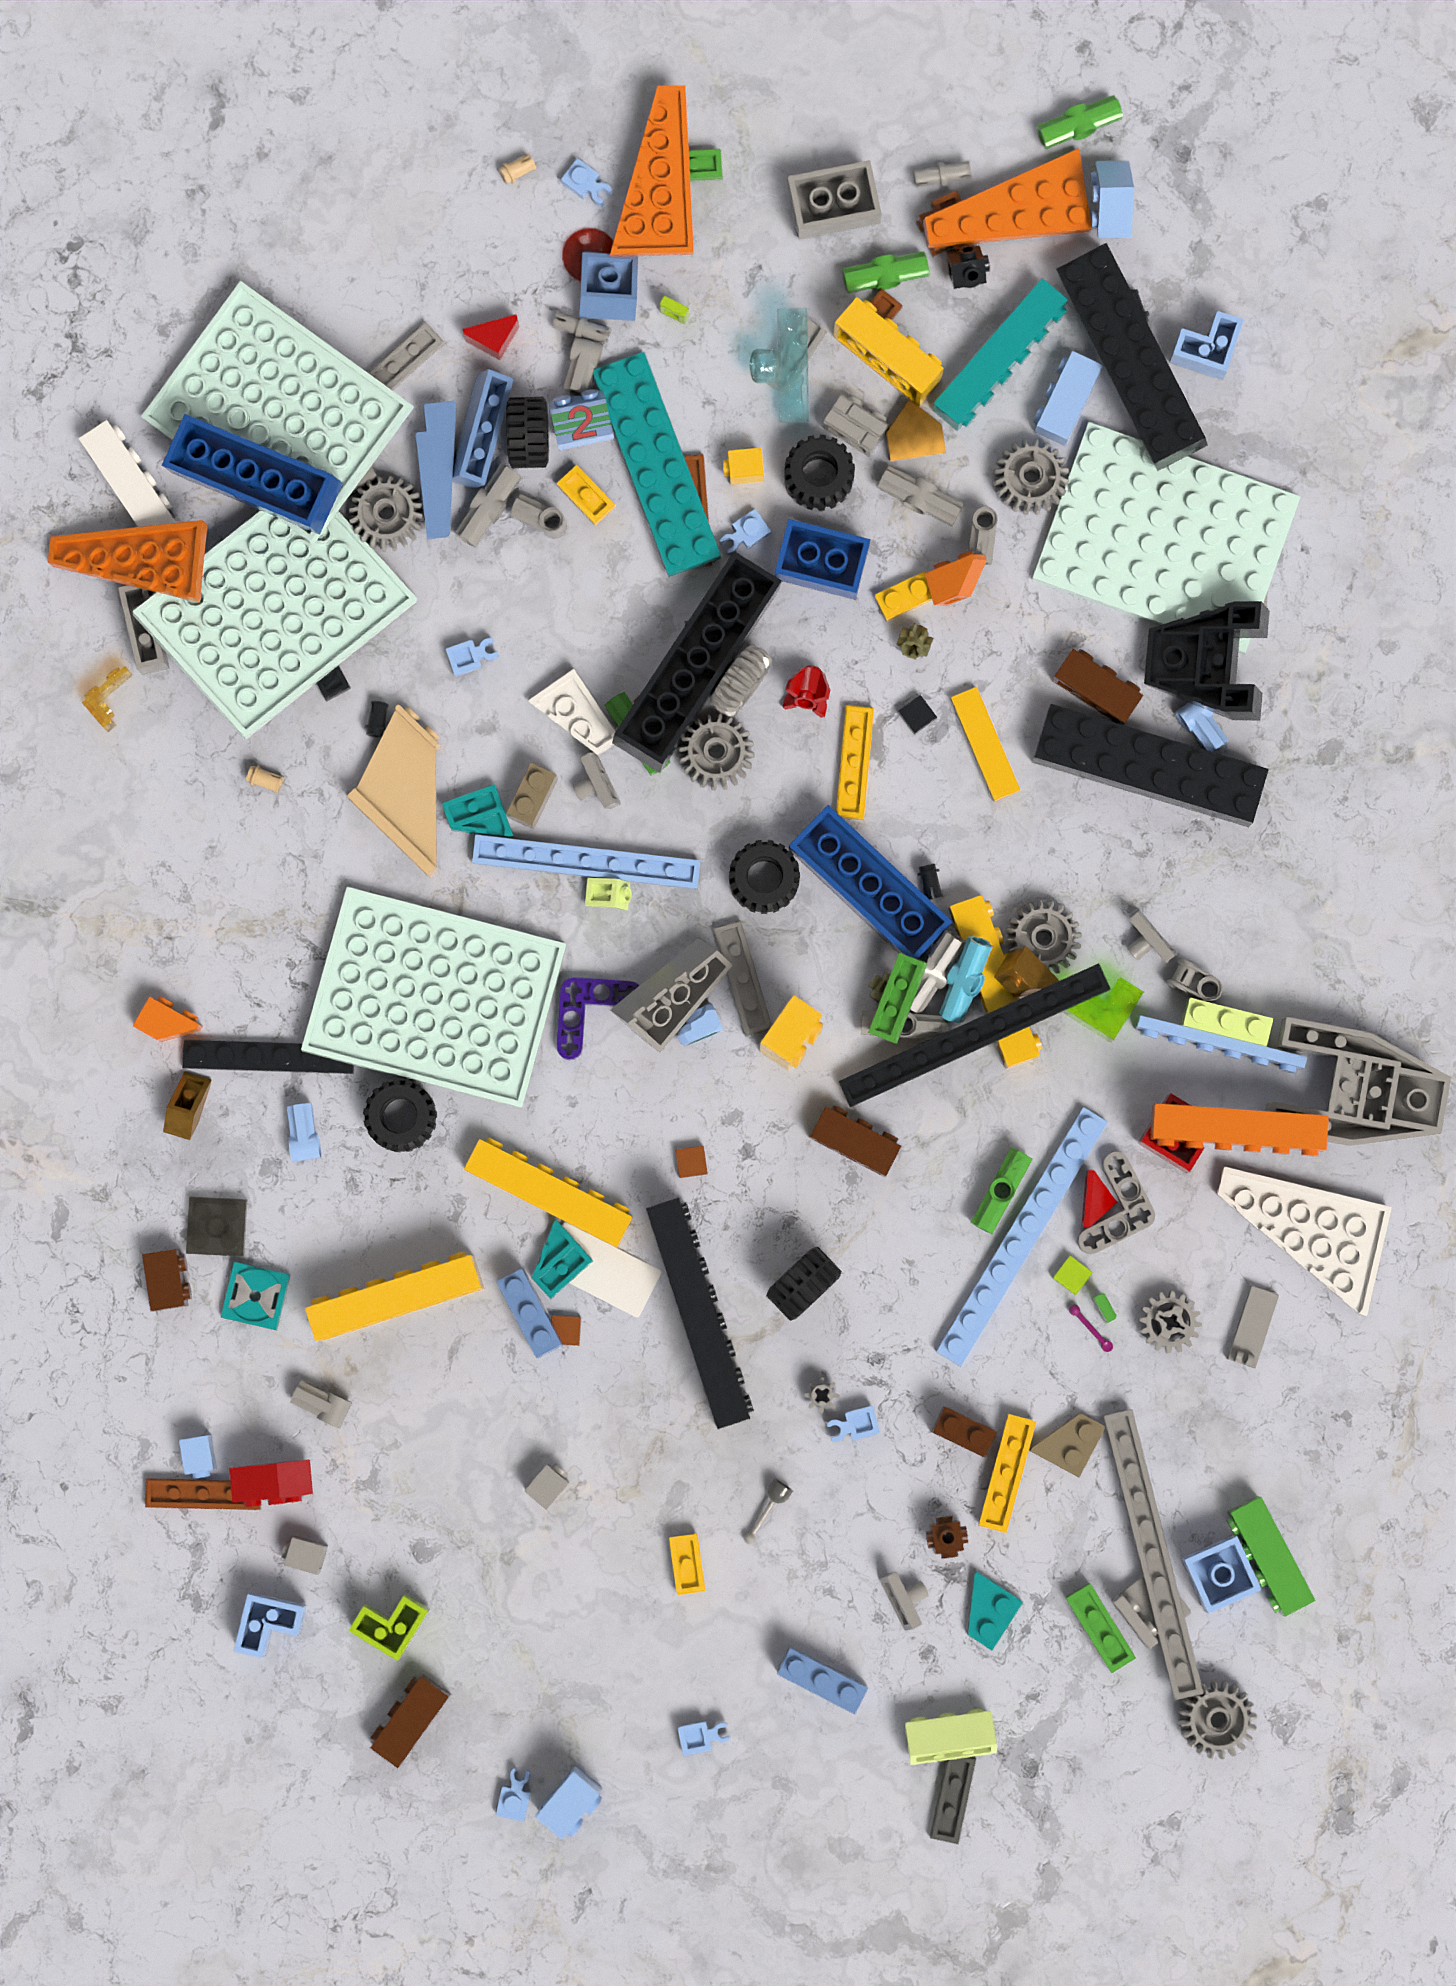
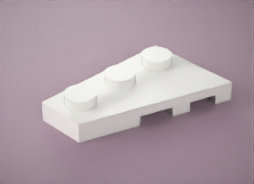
(577, 711)

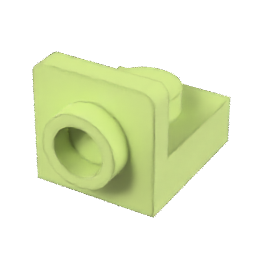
(608, 893)

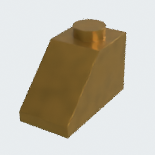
(1024, 973)
(186, 1106)

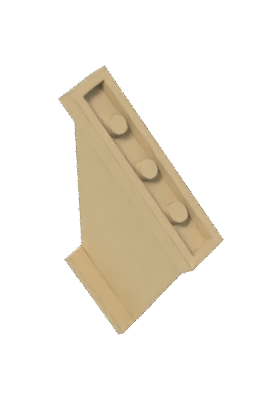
(401, 788)

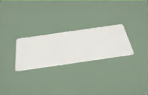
(614, 1274)

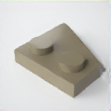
(1071, 1444)

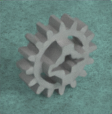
(1175, 1310)

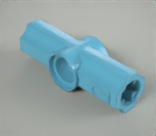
(965, 979)

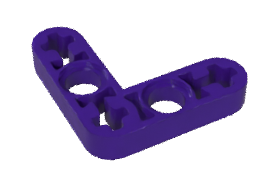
(586, 997)

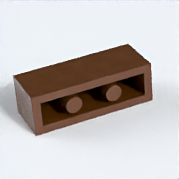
(1098, 686)
(856, 1140)
(408, 1720)

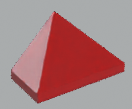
(1096, 1199)

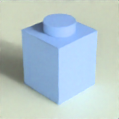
(198, 1456)

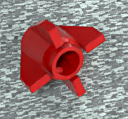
(808, 690)

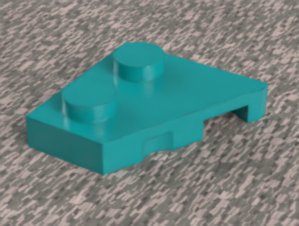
(559, 1261)

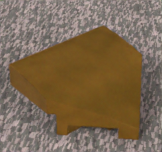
(914, 434)

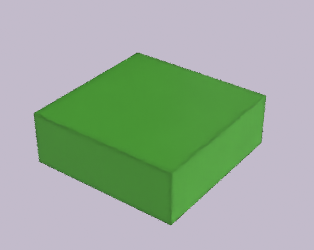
(1104, 1307)

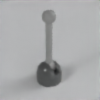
(778, 1494)

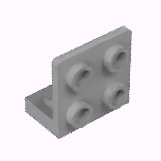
(1137, 1611)

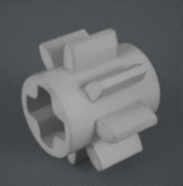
(830, 1395)

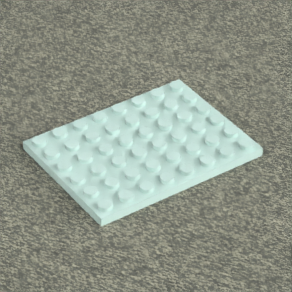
(283, 390)
(1163, 537)
(275, 615)
(434, 997)

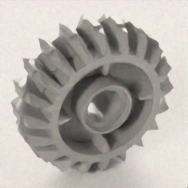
(1035, 460)
(386, 496)
(741, 680)
(716, 735)
(1051, 922)
(1232, 1729)

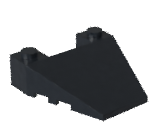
(1199, 659)

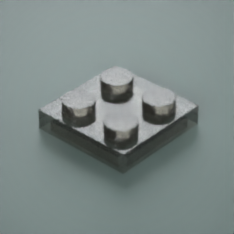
(216, 1226)

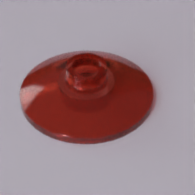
(581, 241)

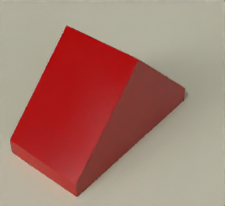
(493, 336)

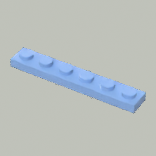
(1232, 1047)

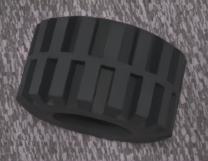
(527, 432)
(825, 450)
(771, 853)
(375, 1116)
(803, 1283)

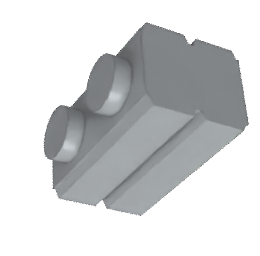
(855, 424)

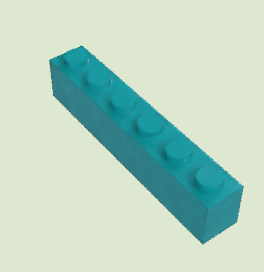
(1000, 354)

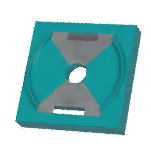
(260, 1312)

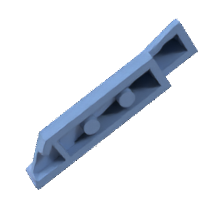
(436, 466)

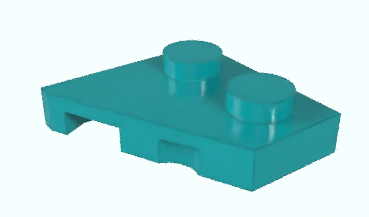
(478, 813)
(990, 1611)

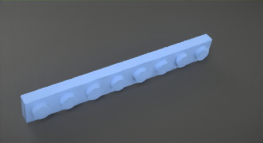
(586, 862)

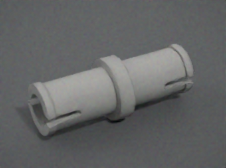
(942, 174)
(581, 327)

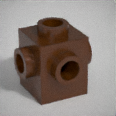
(938, 1529)

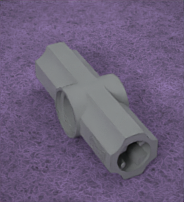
(920, 496)
(488, 505)
(939, 964)
(923, 1026)

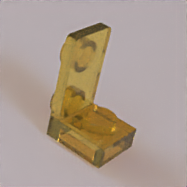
(97, 694)

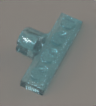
(787, 365)

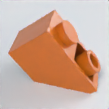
(955, 580)
(163, 1022)

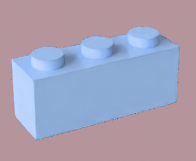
(1067, 397)

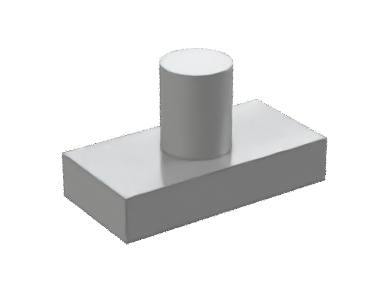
(596, 783)
(1149, 939)
(903, 1599)

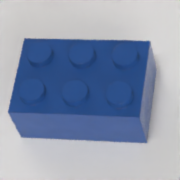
(822, 559)

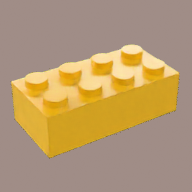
(888, 351)
(791, 1032)

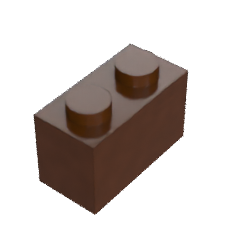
(166, 1280)
(964, 1431)

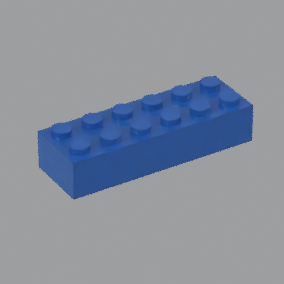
(252, 474)
(869, 884)

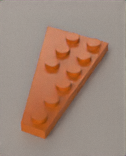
(658, 200)
(1031, 205)
(146, 557)

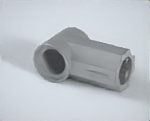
(584, 359)
(537, 515)
(983, 538)
(326, 1406)

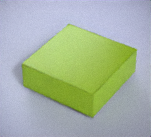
(674, 309)
(1072, 1275)

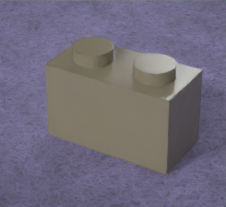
(532, 796)

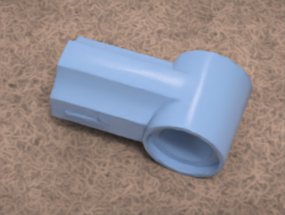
(1202, 726)
(303, 1139)

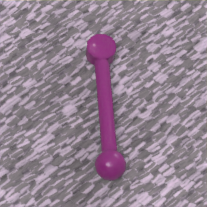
(1106, 1346)

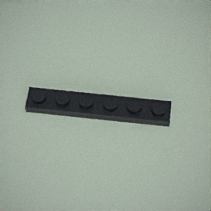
(258, 1057)

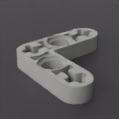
(1129, 1206)

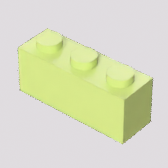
(1226, 1021)
(950, 1737)

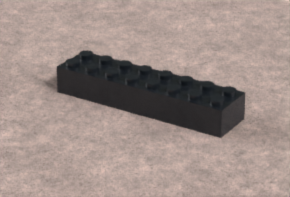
(1132, 357)
(696, 662)
(1150, 765)
(698, 1312)

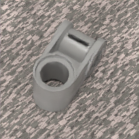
(1193, 981)

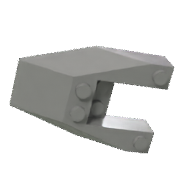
(1374, 1088)

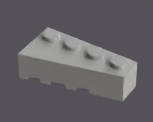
(672, 994)

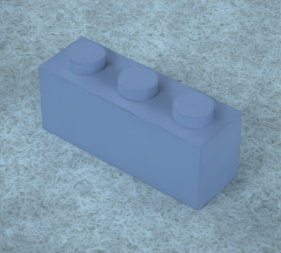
(530, 1313)
(822, 1680)

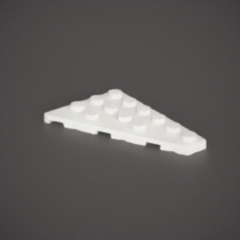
(1321, 1230)

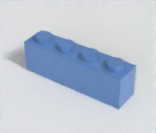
(481, 428)

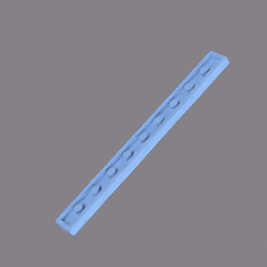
(1021, 1237)

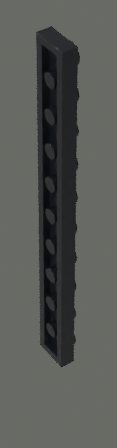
(975, 1035)

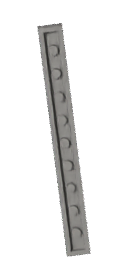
(1153, 1554)

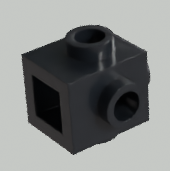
(967, 266)

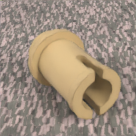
(517, 168)
(264, 779)

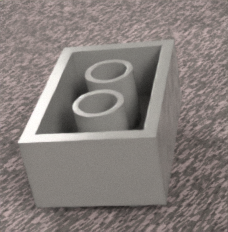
(834, 199)

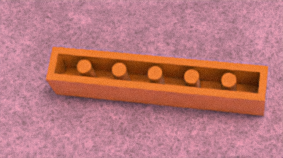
(1239, 1128)

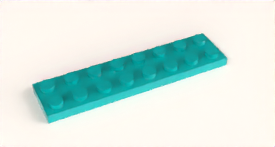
(656, 465)

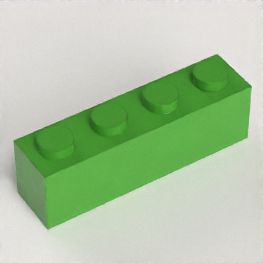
(1271, 1557)

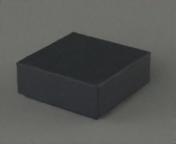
(333, 684)
(917, 714)

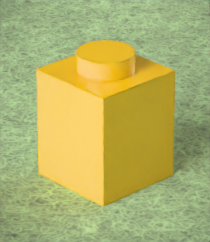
(744, 466)

